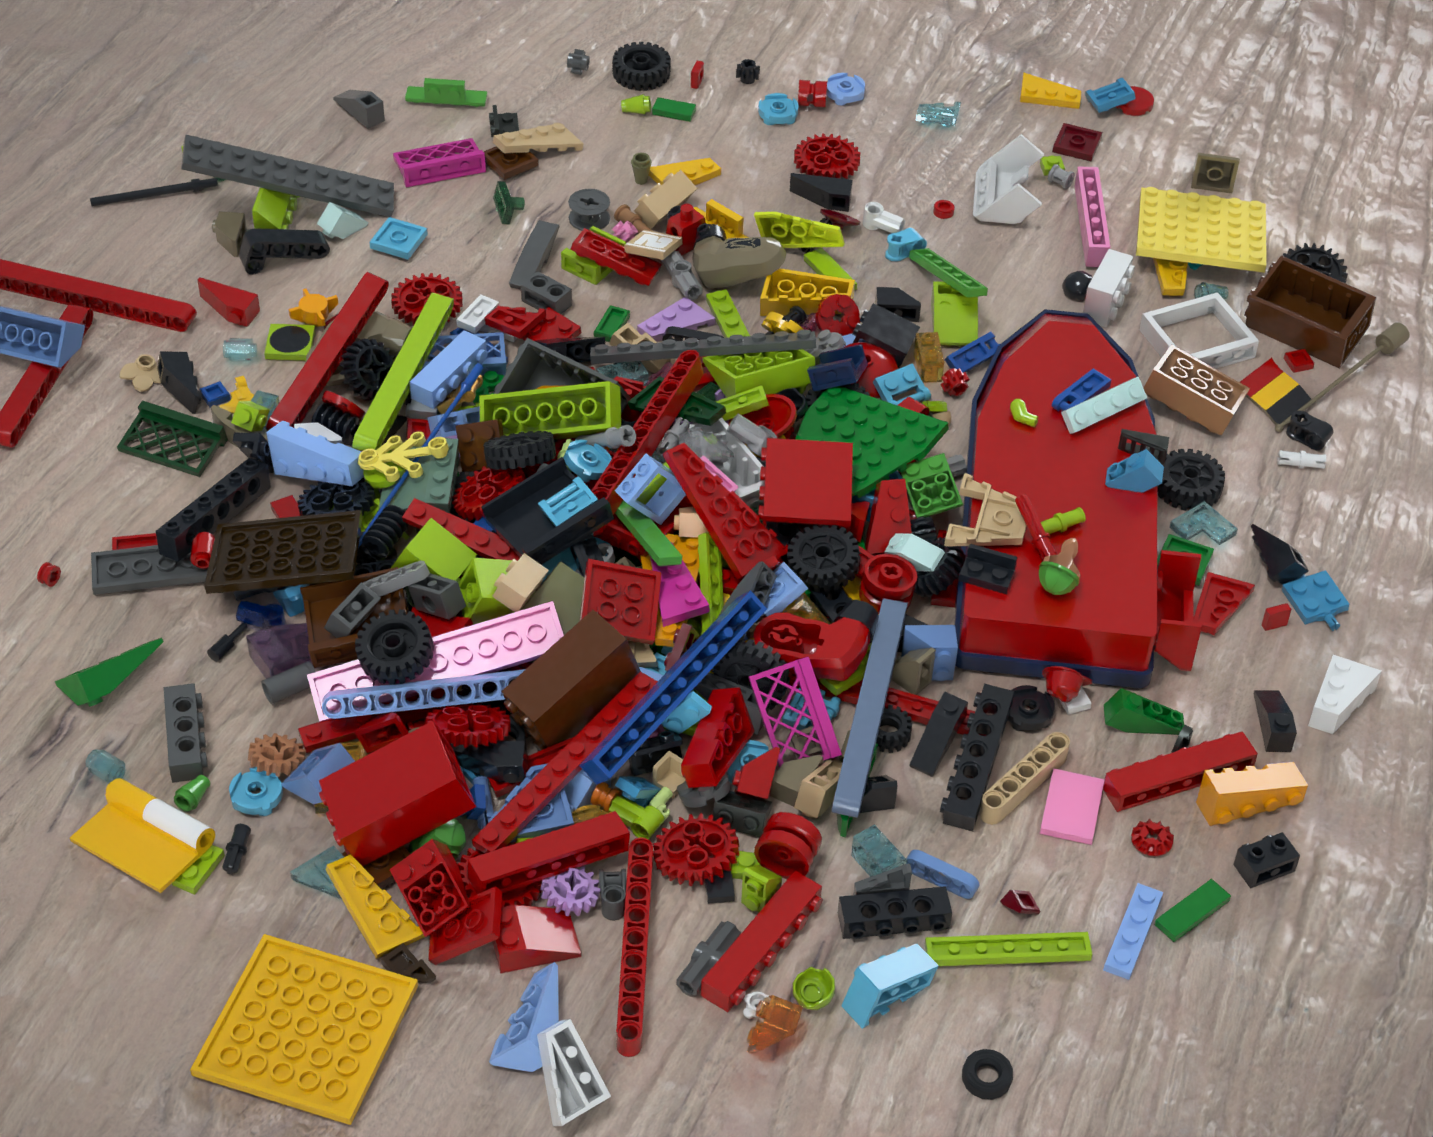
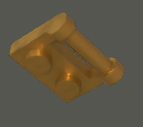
(468, 397)

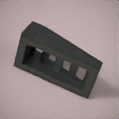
(1155, 444)

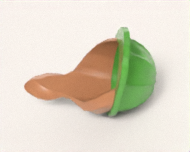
(1058, 571)

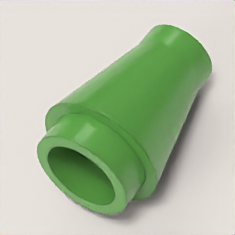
(190, 794)

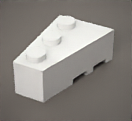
(1342, 692)

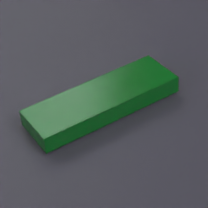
(1192, 910)

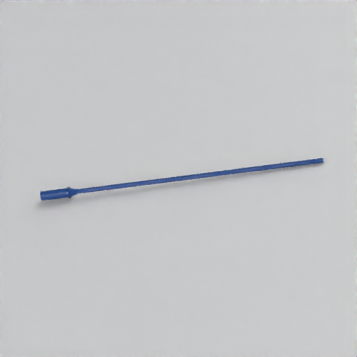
(465, 386)

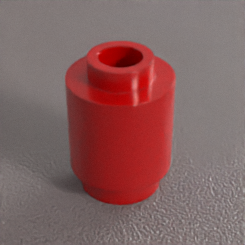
(202, 549)

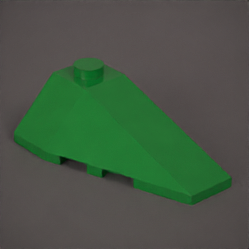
(99, 680)

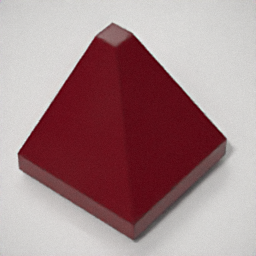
(1020, 902)

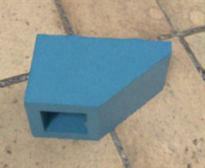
(1135, 473)

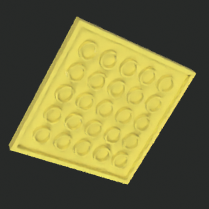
(1202, 229)

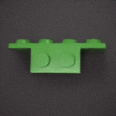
(445, 92)

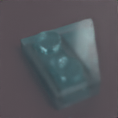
(938, 114)
(314, 874)

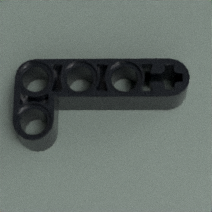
(280, 243)

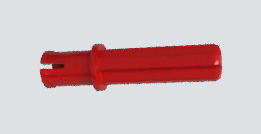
(1040, 538)

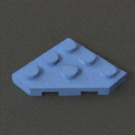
(552, 817)

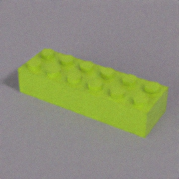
(559, 410)

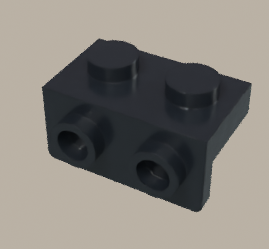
(653, 750)

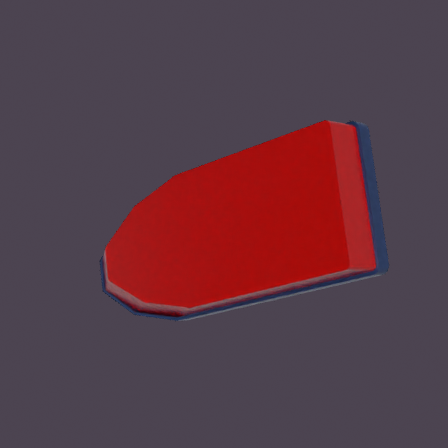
(1111, 616)

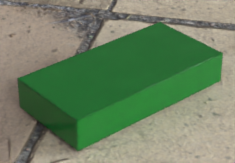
(674, 109)
(611, 321)

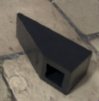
(823, 191)
(573, 348)
(177, 377)
(1283, 560)

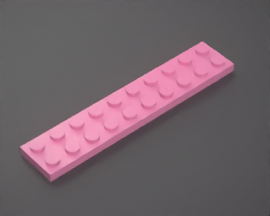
(459, 653)

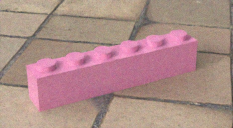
(1091, 215)

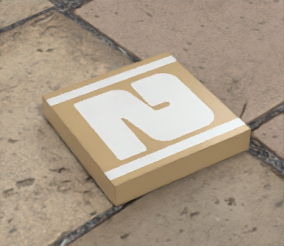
(653, 244)

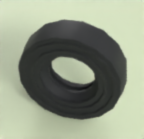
(983, 1089)

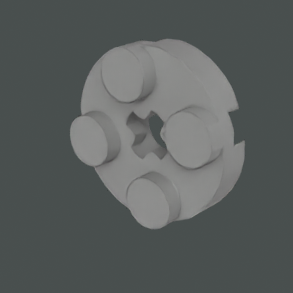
(826, 342)

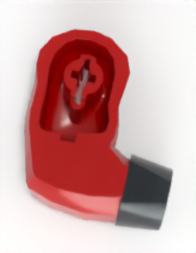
(832, 648)

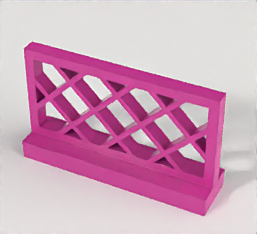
(434, 169)
(813, 701)

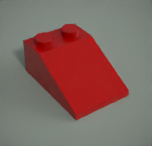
(534, 937)

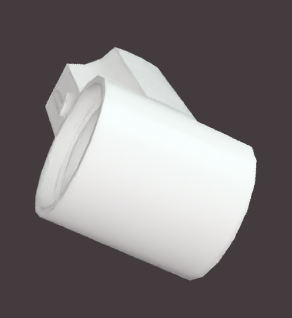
(876, 218)

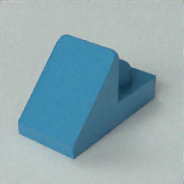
(291, 599)
(637, 789)

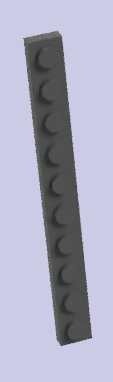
(707, 347)

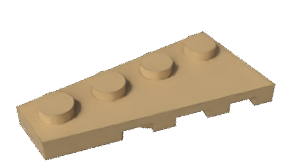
(538, 139)

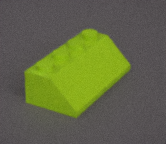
(273, 209)

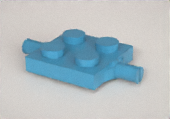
(1316, 598)

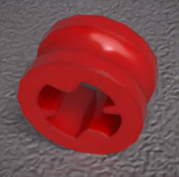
(49, 574)

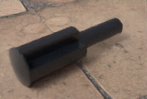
(225, 643)

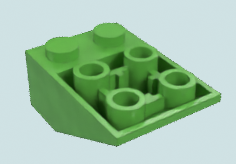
(931, 486)

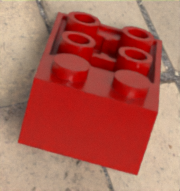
(431, 886)

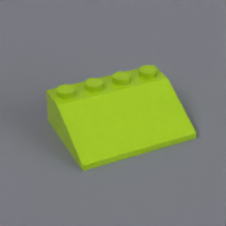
(770, 369)

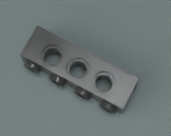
(183, 732)

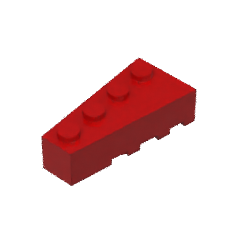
(717, 739)

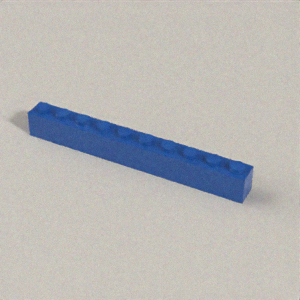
(672, 688)

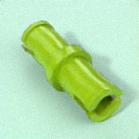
(1061, 522)

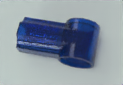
(260, 615)

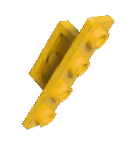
(727, 219)

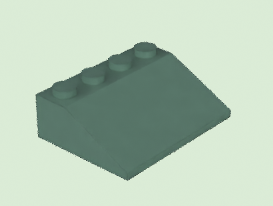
(434, 486)

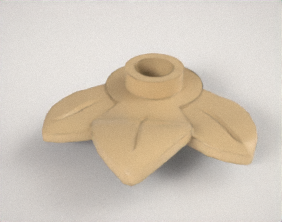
(141, 372)

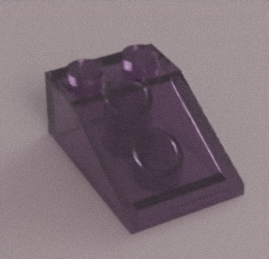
(279, 648)

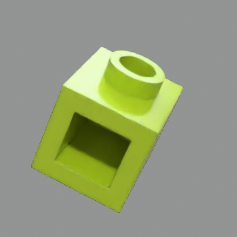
(250, 416)

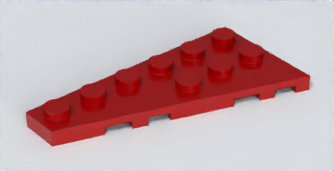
(725, 515)

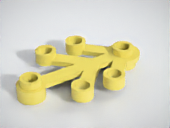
(376, 459)

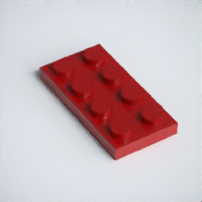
(613, 255)

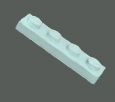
(1104, 405)

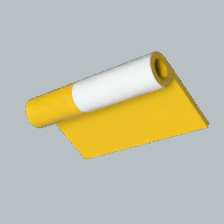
(144, 836)

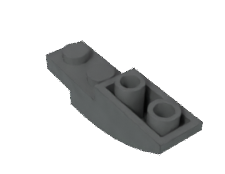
(758, 580)

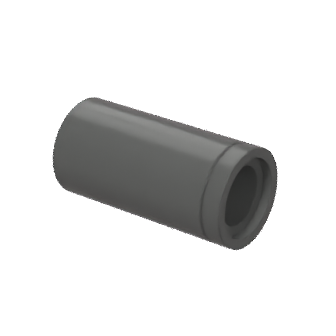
(287, 682)

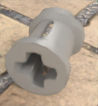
(1061, 176)

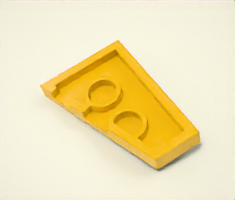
(1046, 92)
(696, 170)

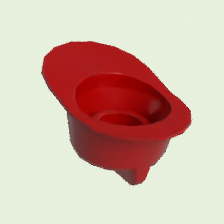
(1064, 682)

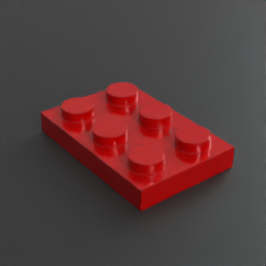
(469, 929)

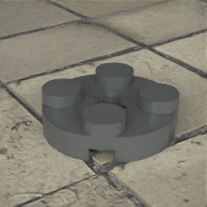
(697, 796)

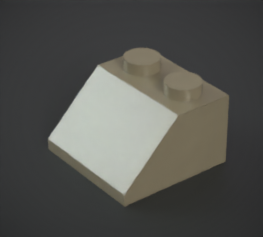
(1214, 172)

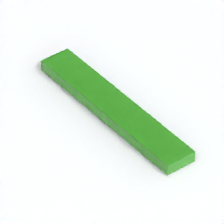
(948, 273)
(649, 536)

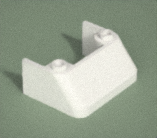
(998, 181)

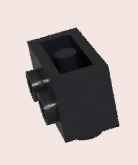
(1266, 859)

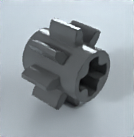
(578, 61)

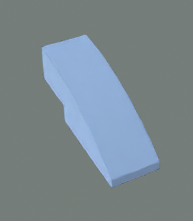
(455, 418)

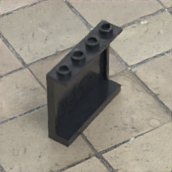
(528, 530)

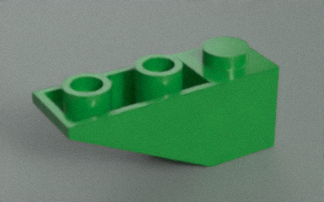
(1140, 715)

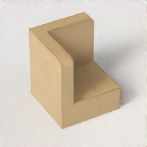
(668, 772)

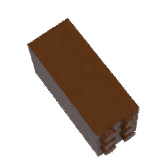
(1309, 311)
(571, 682)

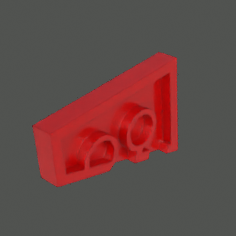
(1219, 601)

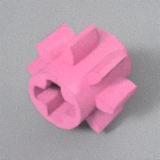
(625, 231)

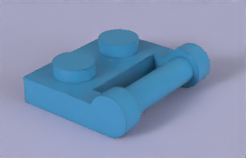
(1110, 95)

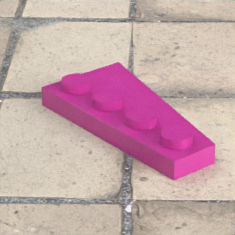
(679, 594)

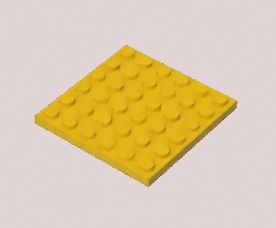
(305, 1029)

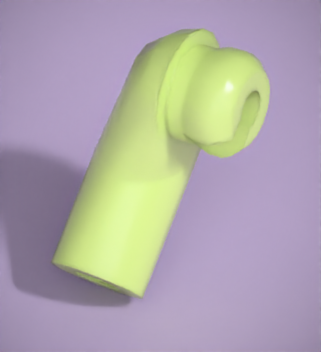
(660, 800)

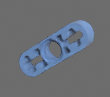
(954, 879)

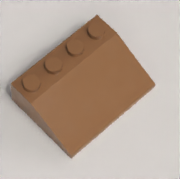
(1195, 390)

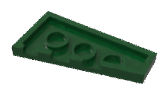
(696, 409)

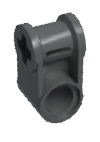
(613, 893)

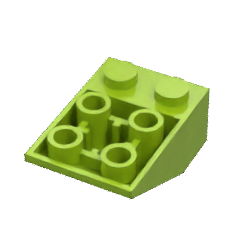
(953, 315)

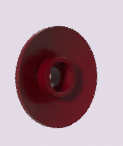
(839, 219)

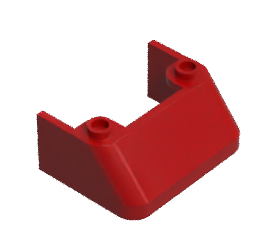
(1176, 630)

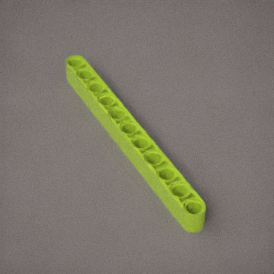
(405, 367)

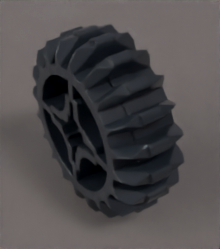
(369, 355)
(945, 573)

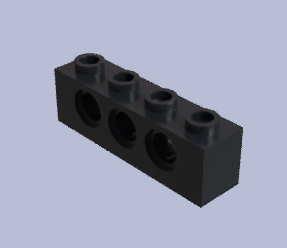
(906, 906)

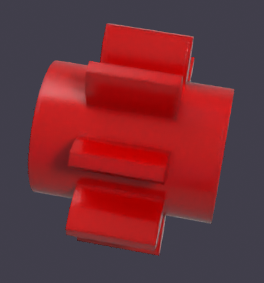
(954, 382)

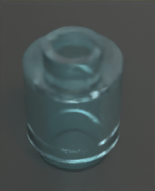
(239, 349)
(105, 765)

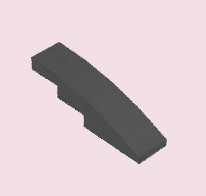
(534, 253)

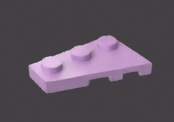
(680, 314)

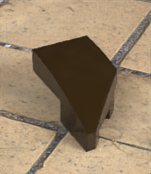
(405, 963)

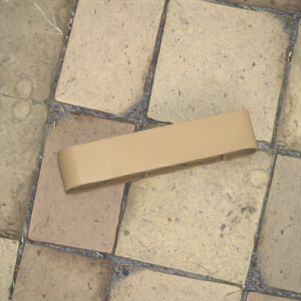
(1024, 778)

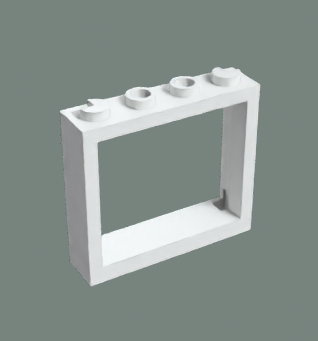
(1216, 357)

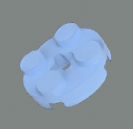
(845, 88)

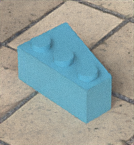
(886, 981)

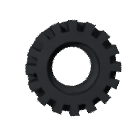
(895, 739)

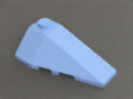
(539, 1011)

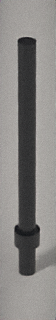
(195, 185)

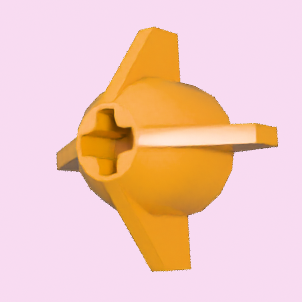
(313, 308)

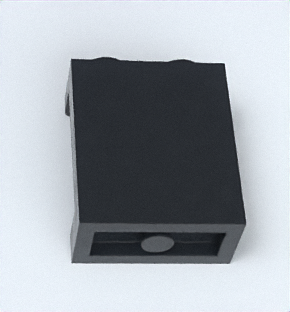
(886, 331)

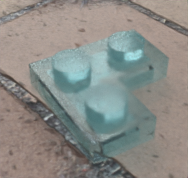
(1203, 519)

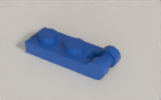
(973, 353)
(1086, 387)

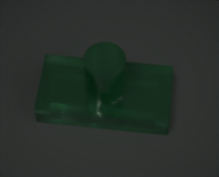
(505, 203)

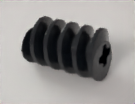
(337, 421)
(385, 531)

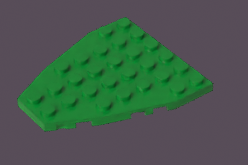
(881, 433)

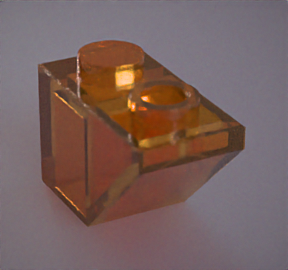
(775, 1022)

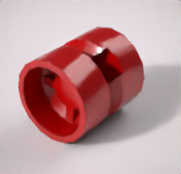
(819, 92)

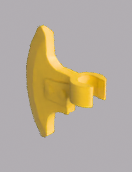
(241, 394)

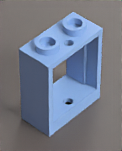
(664, 499)

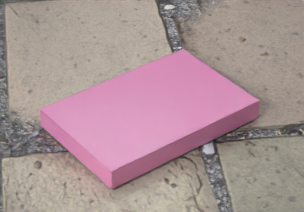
(1072, 806)

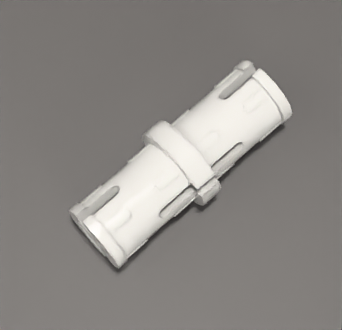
(1301, 459)

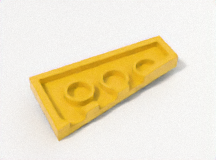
(372, 909)

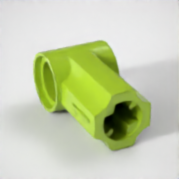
(641, 820)

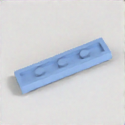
(1133, 931)

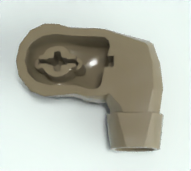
(378, 327)

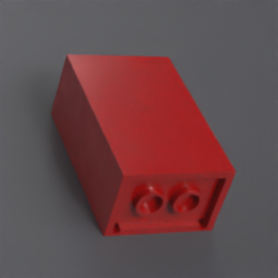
(395, 794)

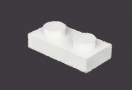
(473, 317)

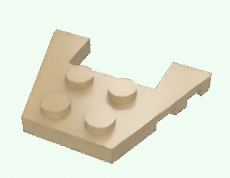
(997, 522)

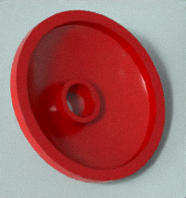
(879, 363)
(777, 416)

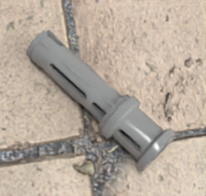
(612, 437)

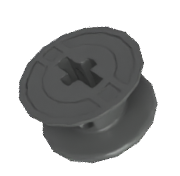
(596, 206)

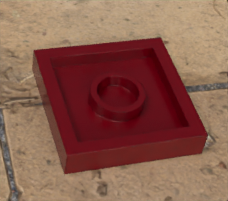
(1077, 142)

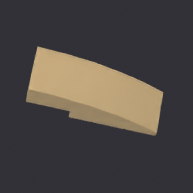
(630, 335)

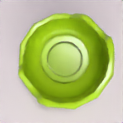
(814, 988)

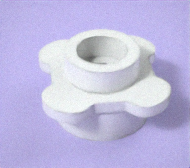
(751, 1001)

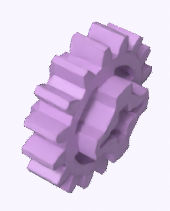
(571, 891)

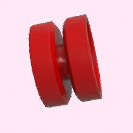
(887, 578)
(788, 844)

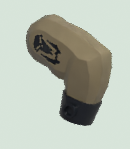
(733, 260)

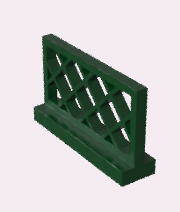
(181, 425)

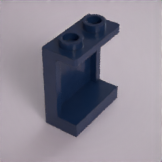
(838, 367)

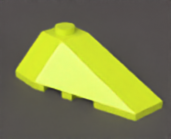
(797, 231)

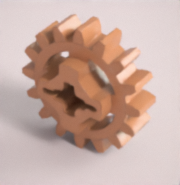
(276, 754)

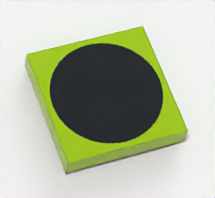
(289, 341)

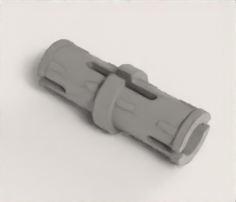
(671, 436)

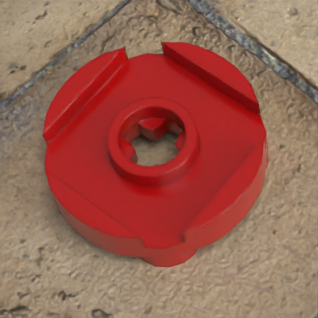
(842, 304)

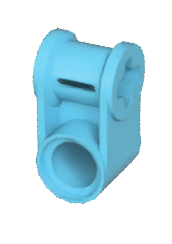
(903, 243)

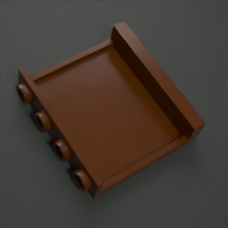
(319, 604)

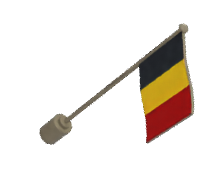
(1281, 395)

